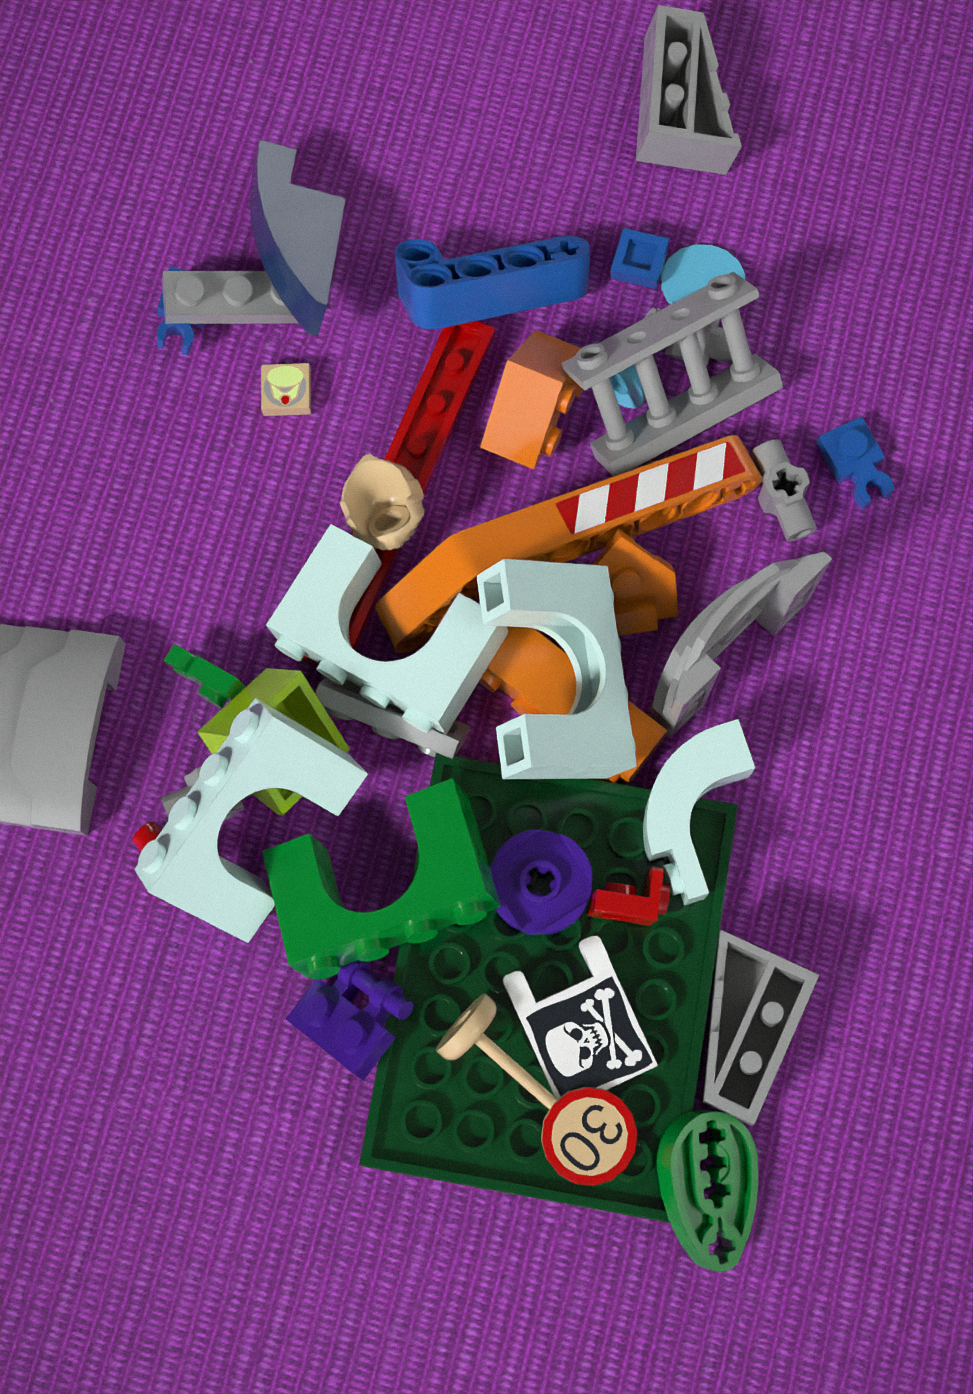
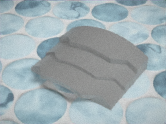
(768, 597)
(50, 723)

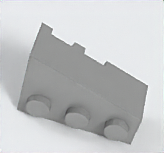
(681, 99)
(751, 1024)

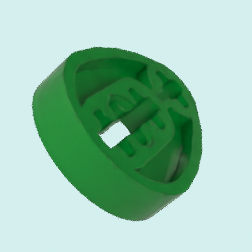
(682, 1183)

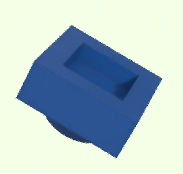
(640, 258)

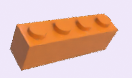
(545, 683)

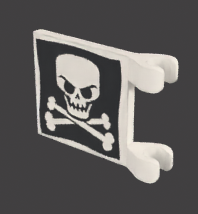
(584, 1031)

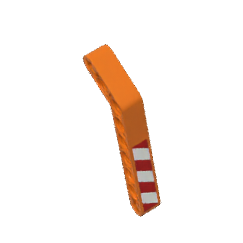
(566, 530)

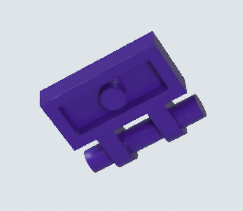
(340, 1027)

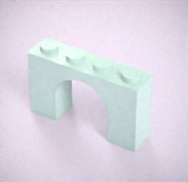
(577, 611)
(426, 685)
(258, 754)

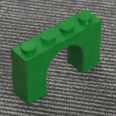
(448, 889)

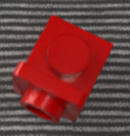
(622, 904)

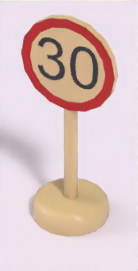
(586, 1131)

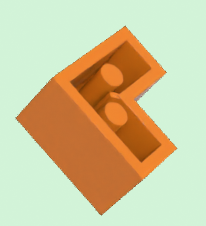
(531, 401)

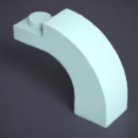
(695, 768)

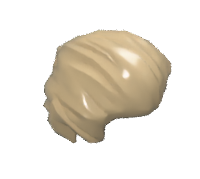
(382, 503)

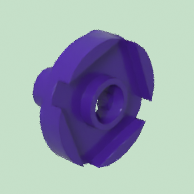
(570, 888)

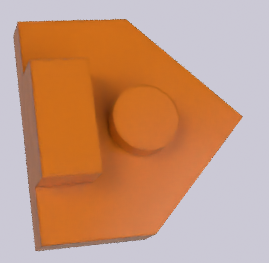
(640, 584)

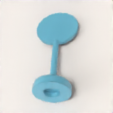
(681, 276)

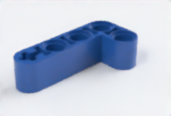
(491, 282)

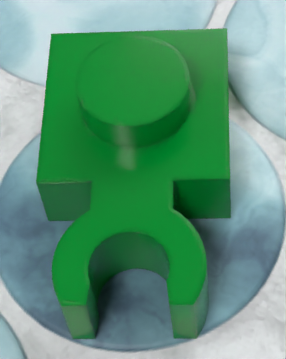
(215, 683)

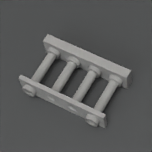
(692, 411)

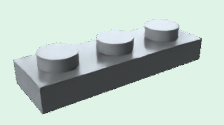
(222, 298)
(347, 704)

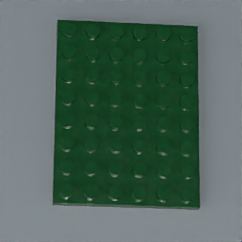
(468, 1115)

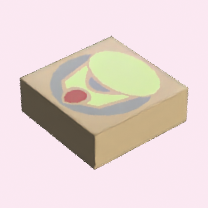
(286, 389)

